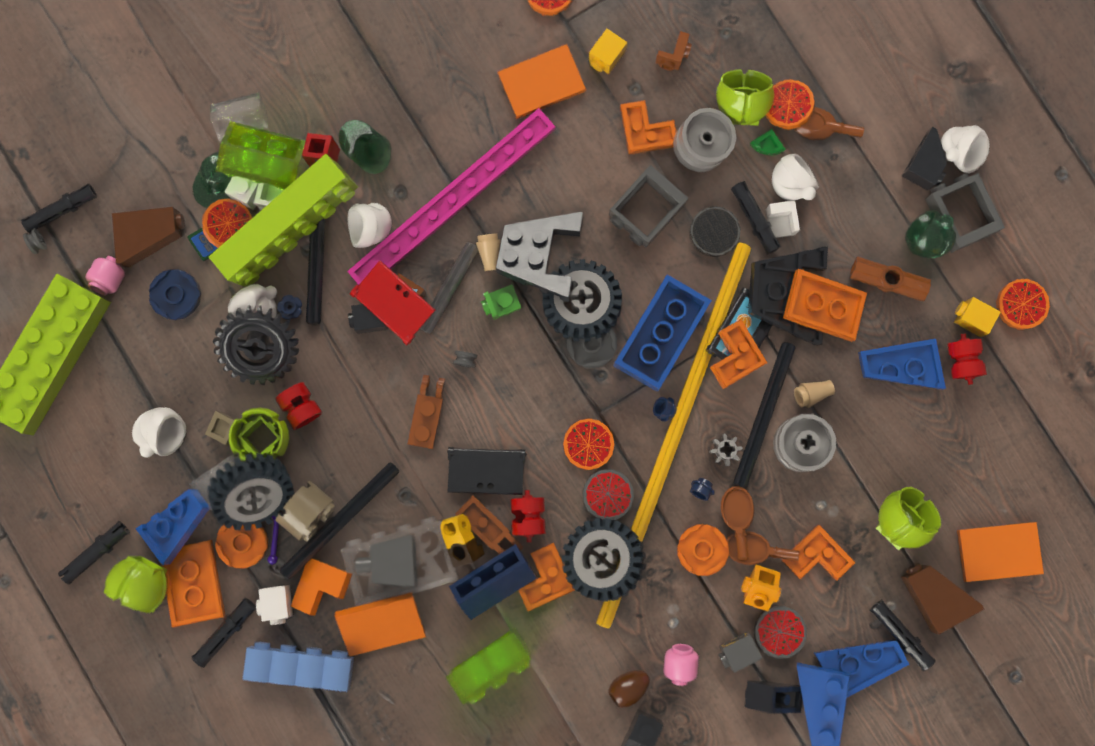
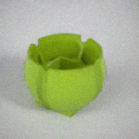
(745, 96)
(249, 422)
(908, 519)
(137, 583)

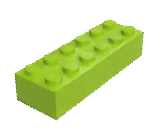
(284, 222)
(47, 352)

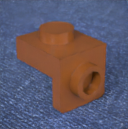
(673, 61)

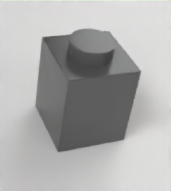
(739, 652)

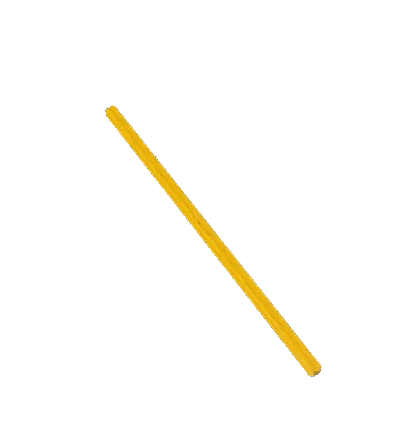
(683, 411)

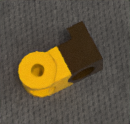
(460, 541)

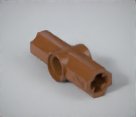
(905, 283)

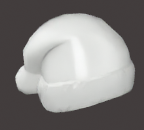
(966, 147)
(794, 179)
(368, 224)
(254, 296)
(159, 432)

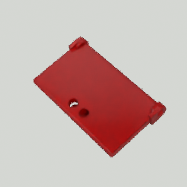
(398, 309)

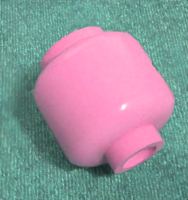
(105, 275)
(681, 664)

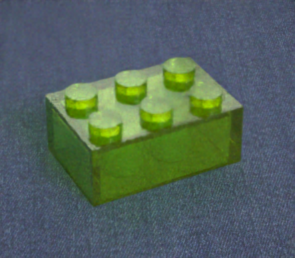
(260, 155)
(489, 667)

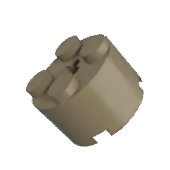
(305, 511)

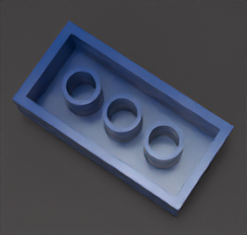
(662, 333)

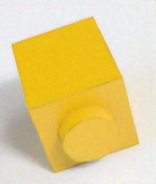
(607, 51)
(976, 316)

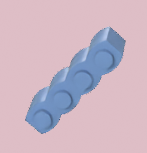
(298, 668)

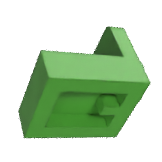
(501, 302)

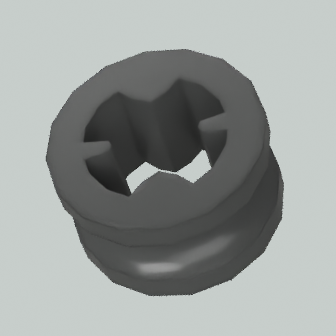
(35, 241)
(465, 359)

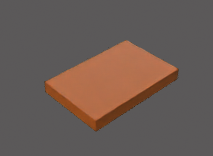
(541, 81)
(825, 305)
(1000, 552)
(194, 585)
(380, 624)

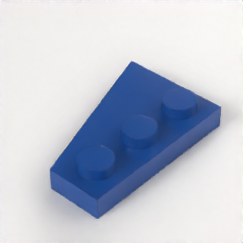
(905, 363)
(172, 527)
(864, 662)
(824, 702)

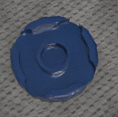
(174, 294)

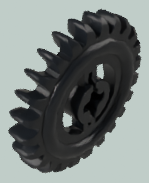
(261, 327)

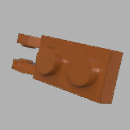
(426, 415)
(486, 525)

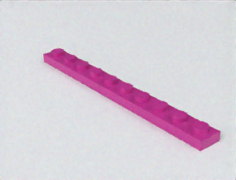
(456, 195)

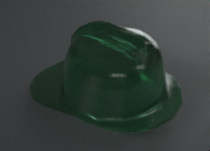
(365, 146)
(209, 183)

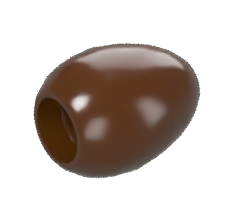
(629, 688)

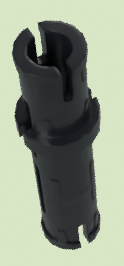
(66, 204)
(760, 226)
(102, 545)
(231, 624)
(909, 643)

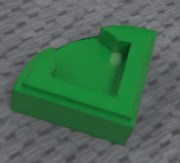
(768, 144)

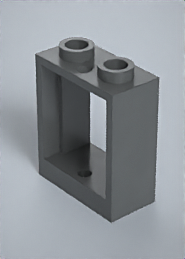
(665, 189)
(984, 201)

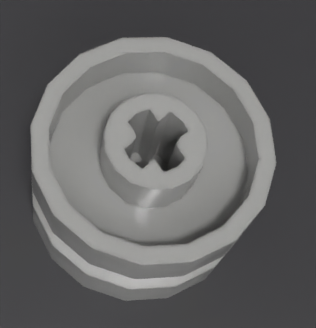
(704, 140)
(819, 439)

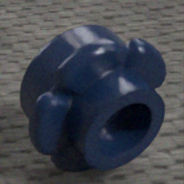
(296, 310)
(664, 408)
(702, 489)

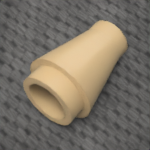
(488, 248)
(811, 393)

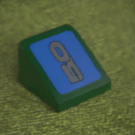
(201, 244)

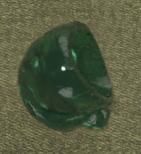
(931, 235)

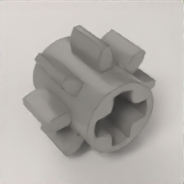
(729, 443)

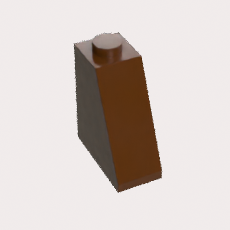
(144, 233)
(938, 598)

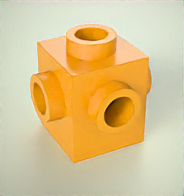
(761, 588)

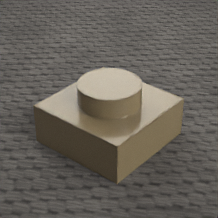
(220, 427)

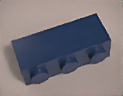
(492, 582)

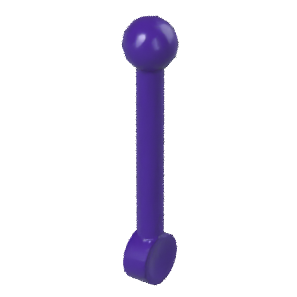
(272, 559)

